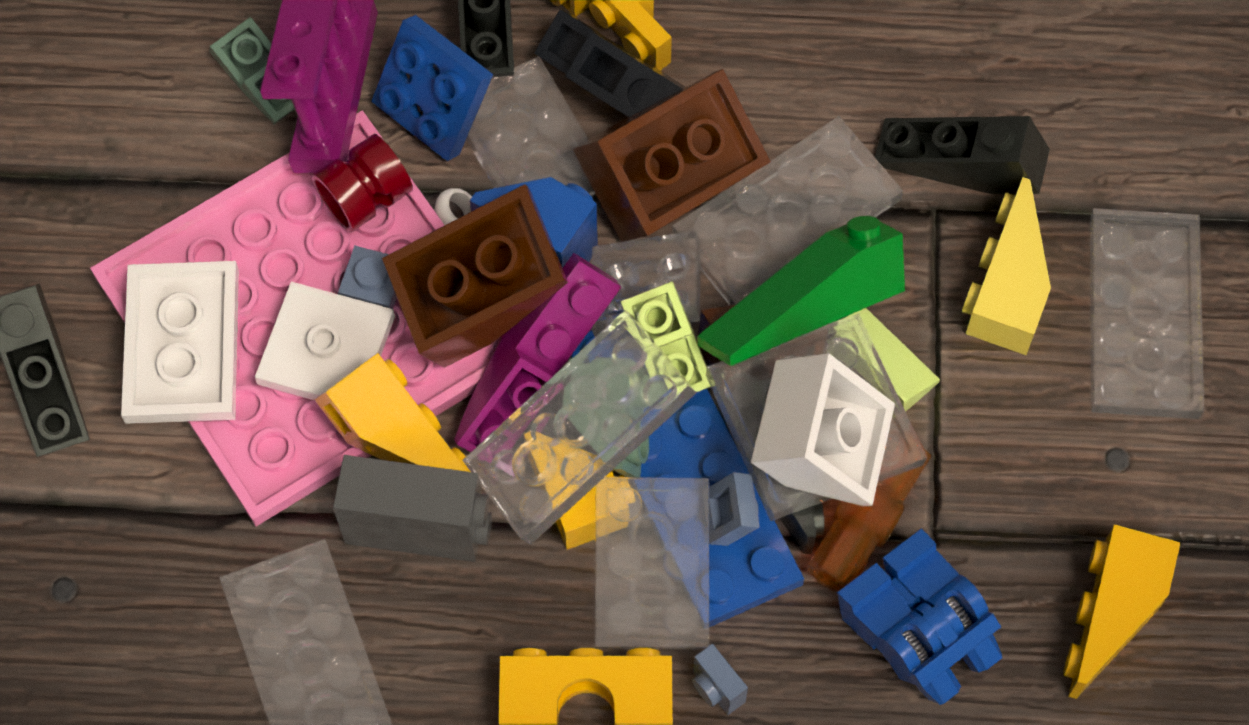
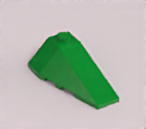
(819, 286)

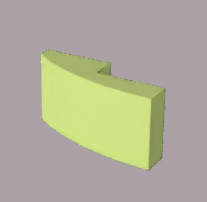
(668, 325)

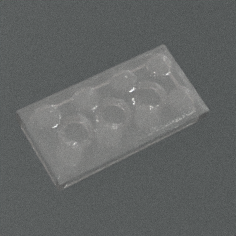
(787, 207)
(1146, 314)
(578, 427)
(303, 641)

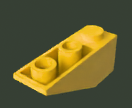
(384, 420)
(1128, 590)

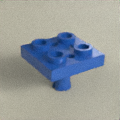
(438, 77)

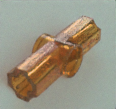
(860, 530)

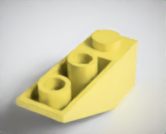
(1017, 278)

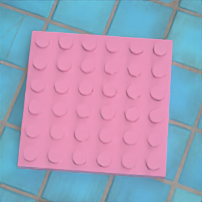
(279, 236)

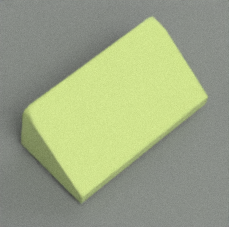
(907, 373)

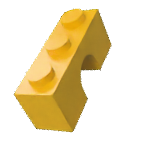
(538, 685)

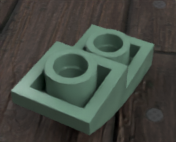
(244, 58)

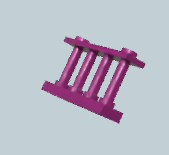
(321, 66)

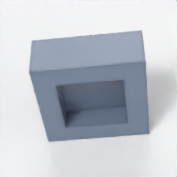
(368, 278)
(732, 509)
(718, 681)

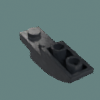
(603, 66)

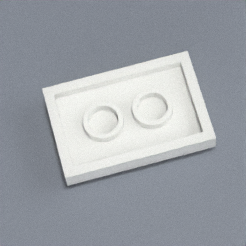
(180, 342)

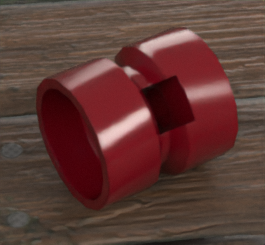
(364, 181)

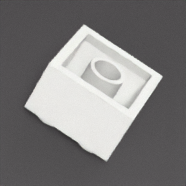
(823, 429)

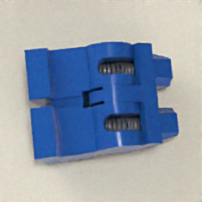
(922, 617)

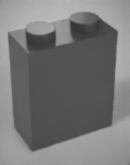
(412, 508)

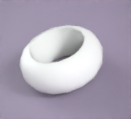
(456, 196)

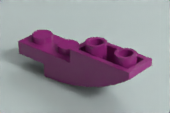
(536, 349)

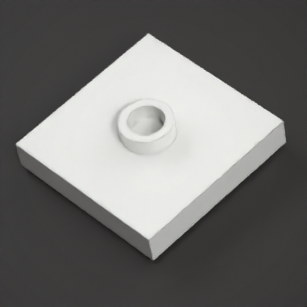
(320, 340)

